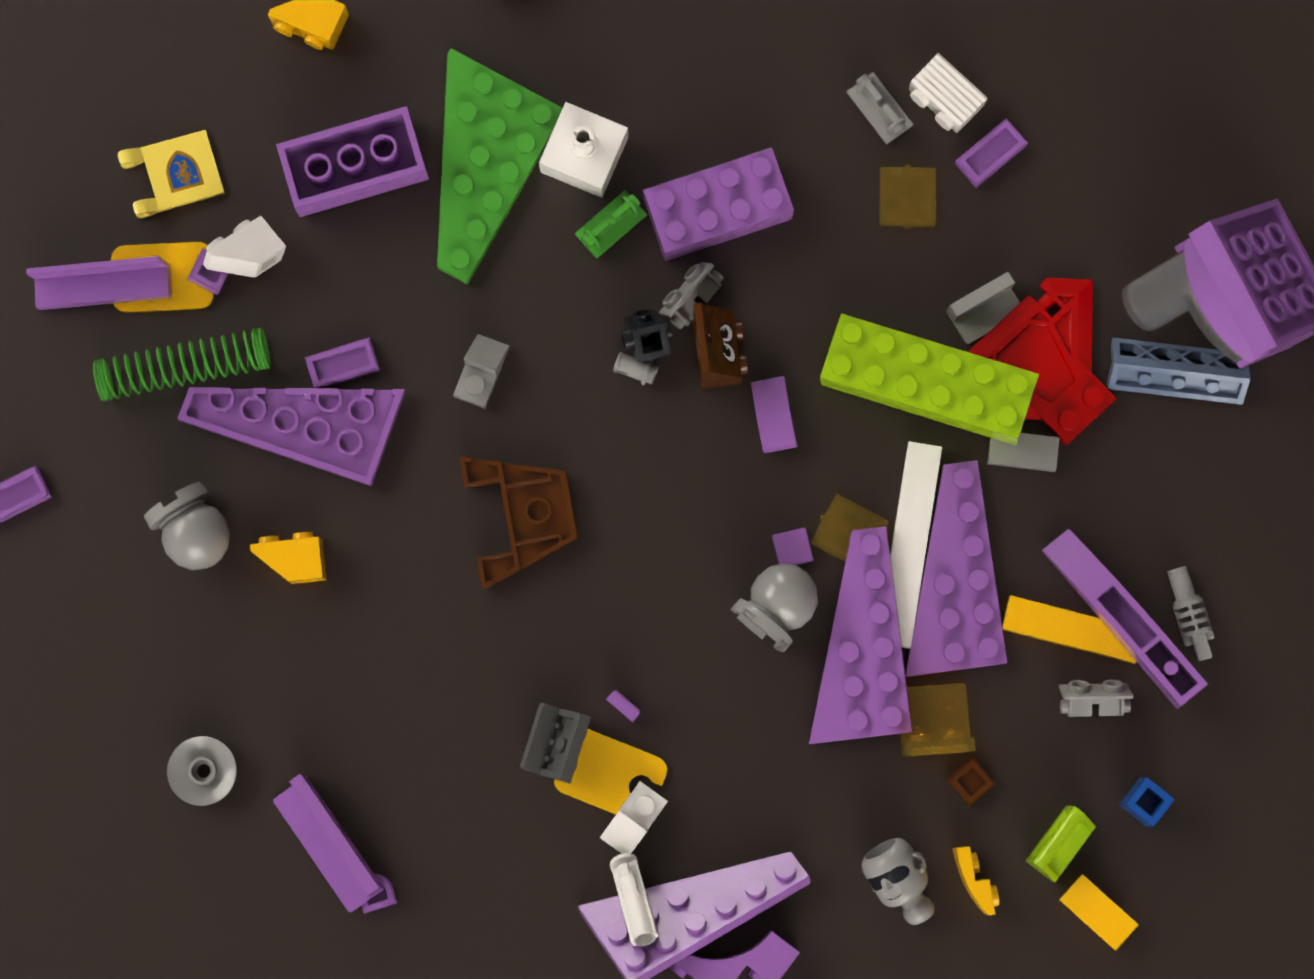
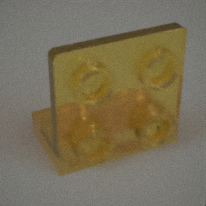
(938, 721)

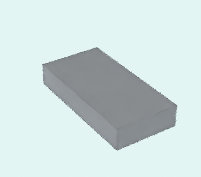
(1031, 452)

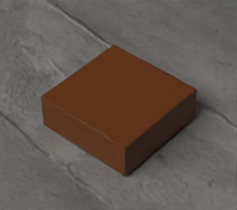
(970, 781)

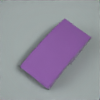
(774, 414)

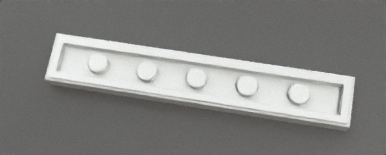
(912, 531)

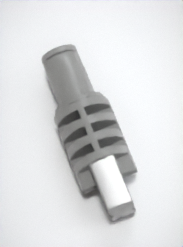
(1191, 613)

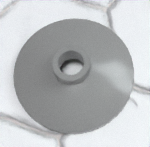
(184, 767)

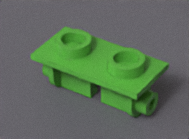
(611, 224)

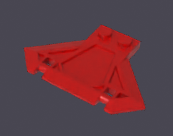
(1056, 349)

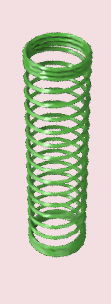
(104, 379)

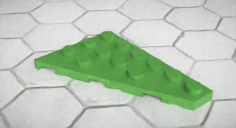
(489, 151)

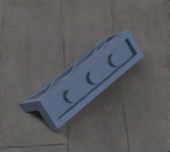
(1177, 376)

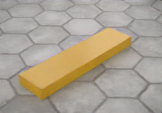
(1062, 628)

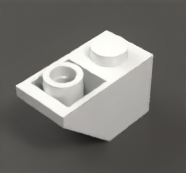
(246, 251)

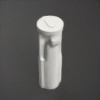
(634, 899)

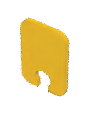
(181, 260)
(606, 771)

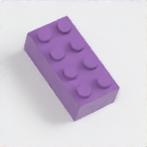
(352, 161)
(718, 204)

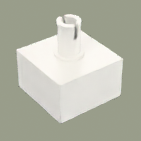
(583, 149)

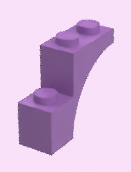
(767, 960)

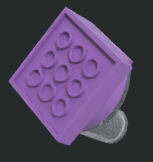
(1240, 282)

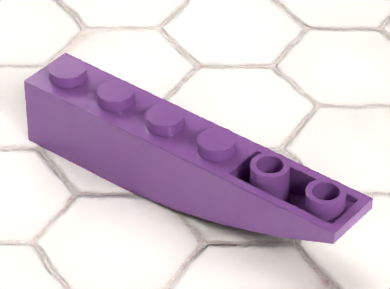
(1126, 619)

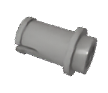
(630, 367)

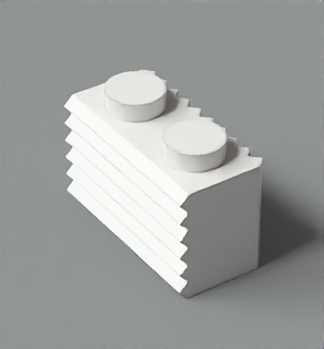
(946, 94)

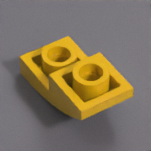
(980, 890)
(1099, 912)

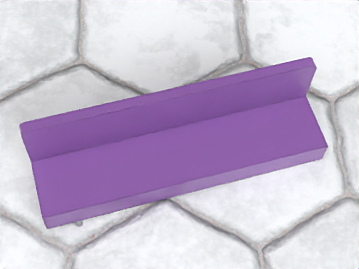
(101, 282)
(327, 843)

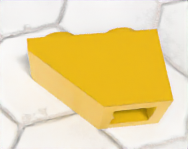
(314, 20)
(294, 559)

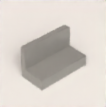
(983, 308)

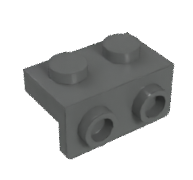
(555, 742)

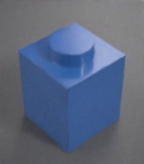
(1146, 802)

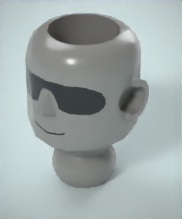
(899, 878)

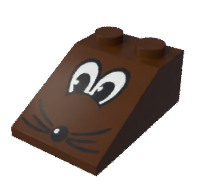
(717, 346)

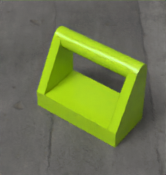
(1061, 842)

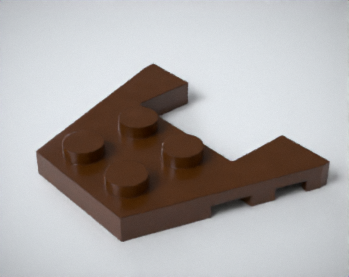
(535, 511)

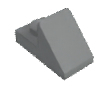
(480, 371)

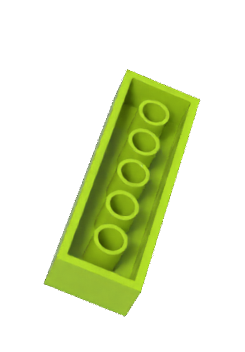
(928, 379)

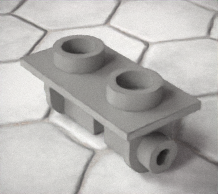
(879, 107)
(698, 283)
(1111, 696)

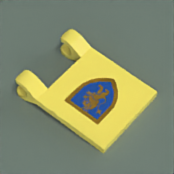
(179, 172)

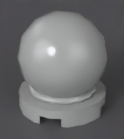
(191, 530)
(779, 602)

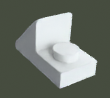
(633, 819)

